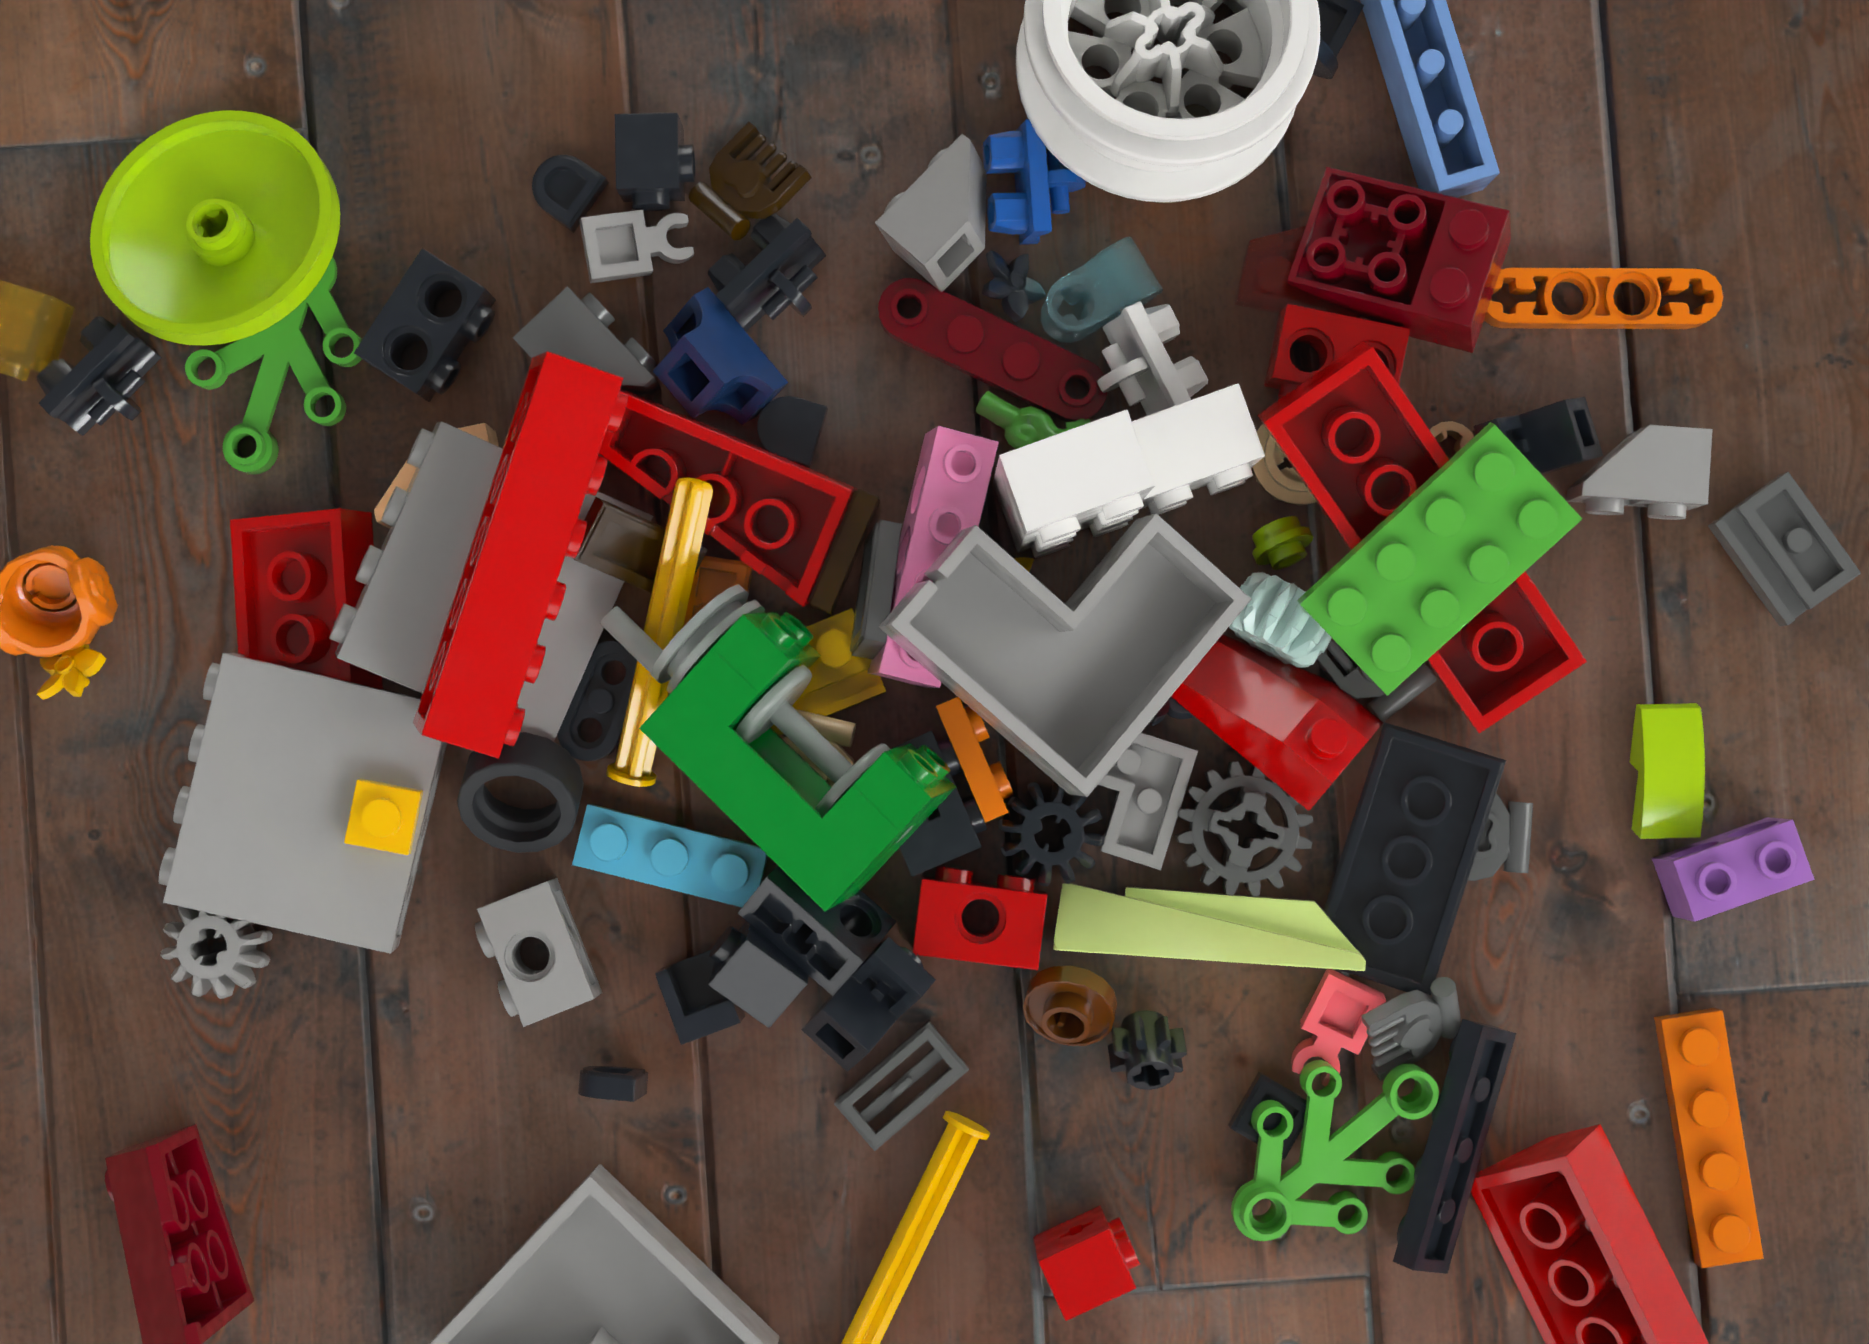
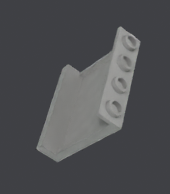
(420, 566)
(277, 800)

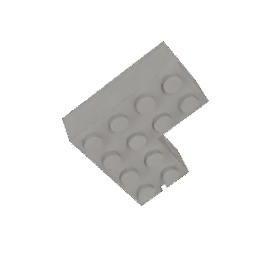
(1072, 676)
(604, 1277)

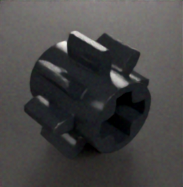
(1147, 1050)

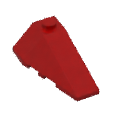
(1278, 717)

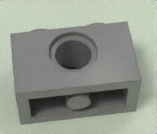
(569, 973)

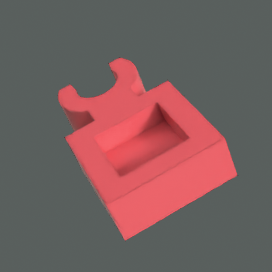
(1335, 1020)

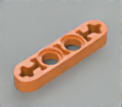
(1598, 304)

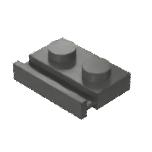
(1784, 549)

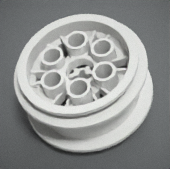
(1128, 140)

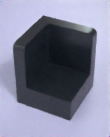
(692, 1003)

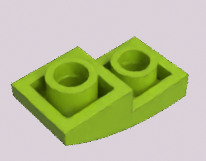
(1670, 769)

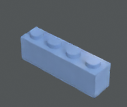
(1432, 95)

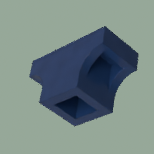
(716, 362)

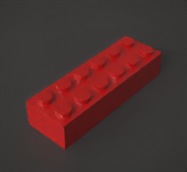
(1361, 458)
(519, 553)

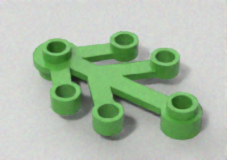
(280, 347)
(1325, 1156)

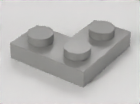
(1150, 790)

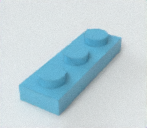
(669, 856)

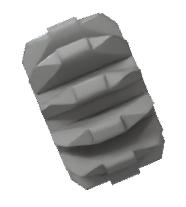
(215, 969)

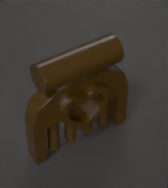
(744, 186)

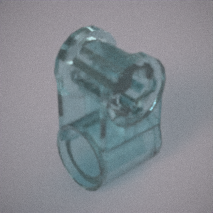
(1104, 288)

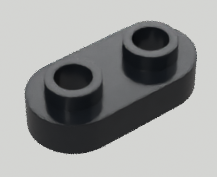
(598, 700)

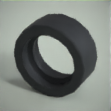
(514, 827)

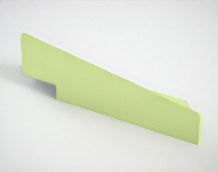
(1202, 928)

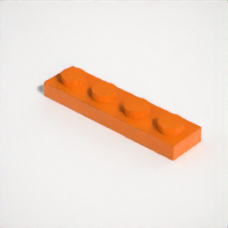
(1708, 1137)

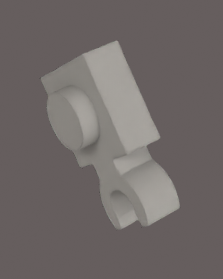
(623, 246)

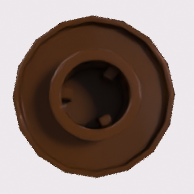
(1070, 1005)

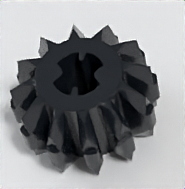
(1070, 840)

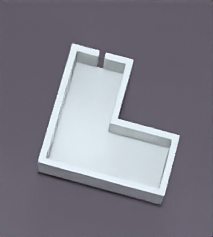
(1119, 465)

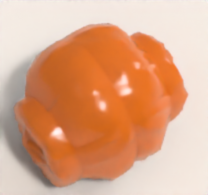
(53, 602)

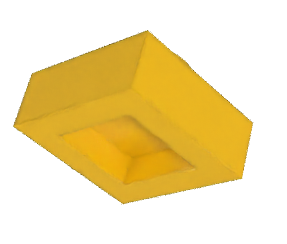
(383, 816)

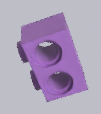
(1733, 868)

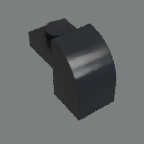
(1552, 435)
(869, 1003)

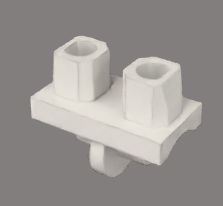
(1142, 363)

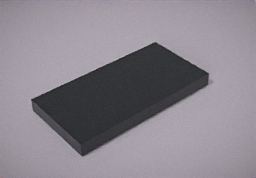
(1411, 854)

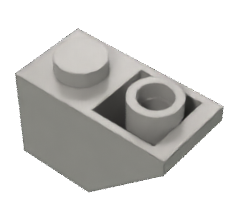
(941, 215)
(1651, 469)

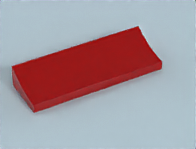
(292, 584)

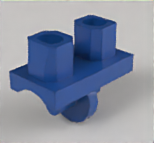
(1029, 208)

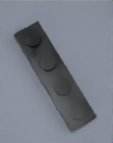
(1453, 1147)

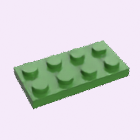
(1439, 558)

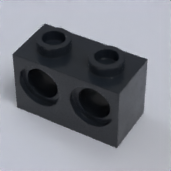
(411, 318)
(820, 942)

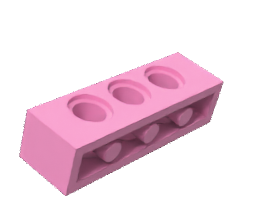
(943, 501)

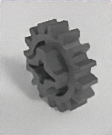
(1238, 858)

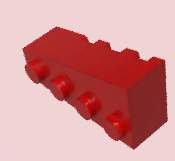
(761, 504)

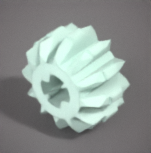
(1278, 622)

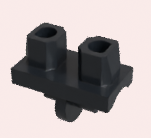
(773, 277)
(100, 380)

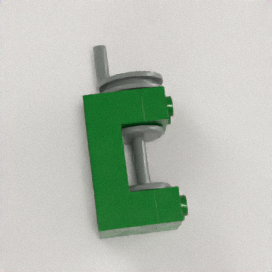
(727, 686)

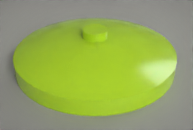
(215, 227)

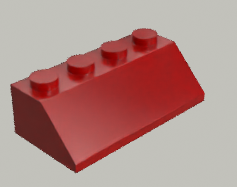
(1583, 1245)

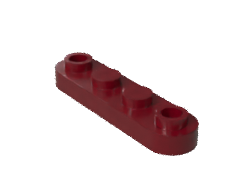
(991, 350)

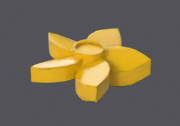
(70, 671)

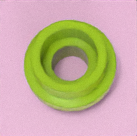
(1281, 542)

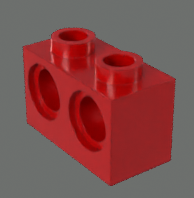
(1331, 338)

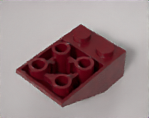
(1403, 256)

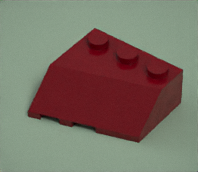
(176, 1239)

